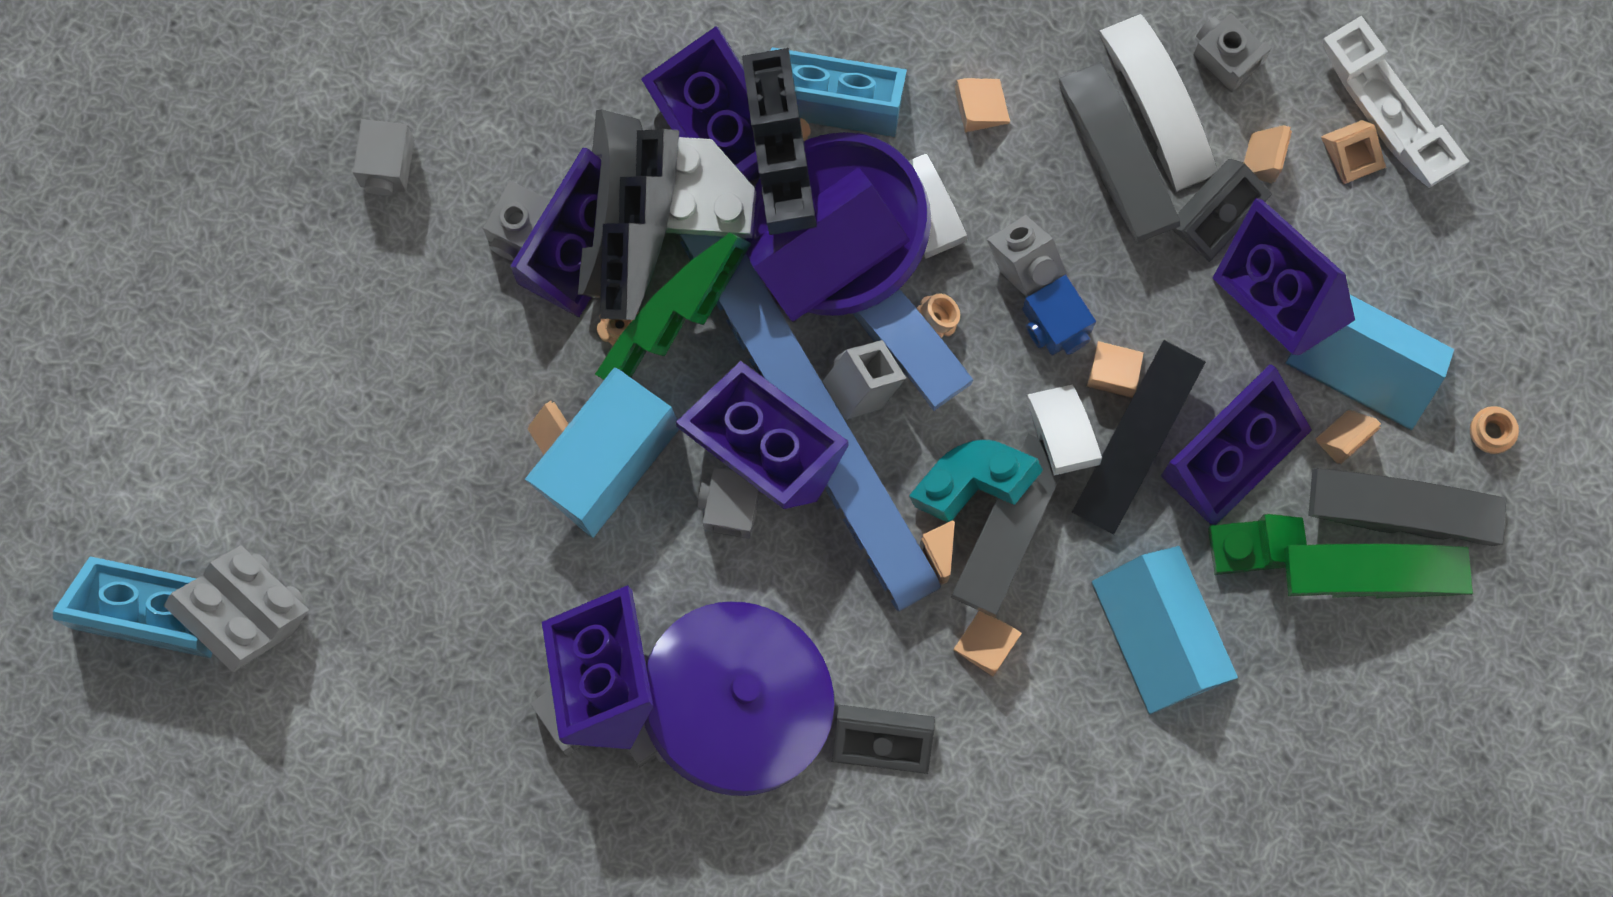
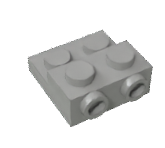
(238, 608)

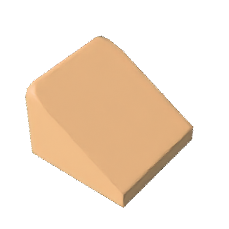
(981, 103)
(1355, 150)
(1268, 152)
(1115, 369)
(547, 426)
(1347, 435)
(938, 548)
(987, 642)

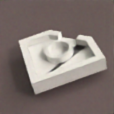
(709, 193)

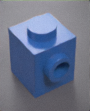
(1058, 318)

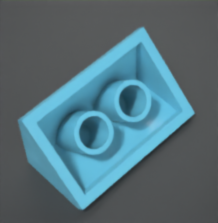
(847, 93)
(1379, 364)
(604, 451)
(127, 606)
(1164, 628)

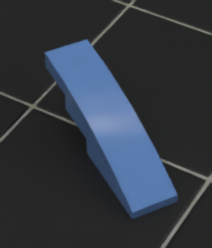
(916, 348)

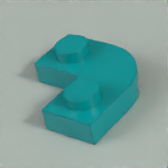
(972, 467)

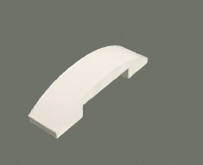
(1161, 100)
(1388, 105)

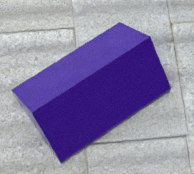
(707, 98)
(553, 251)
(814, 263)
(1284, 281)
(765, 437)
(1238, 447)
(598, 672)

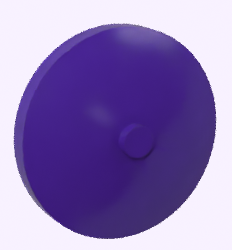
(901, 189)
(738, 698)

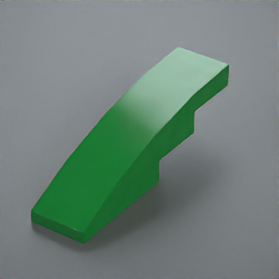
(685, 296)
(1378, 570)

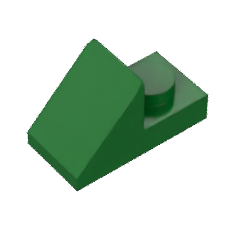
(1254, 543)

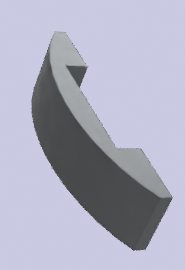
(616, 145)

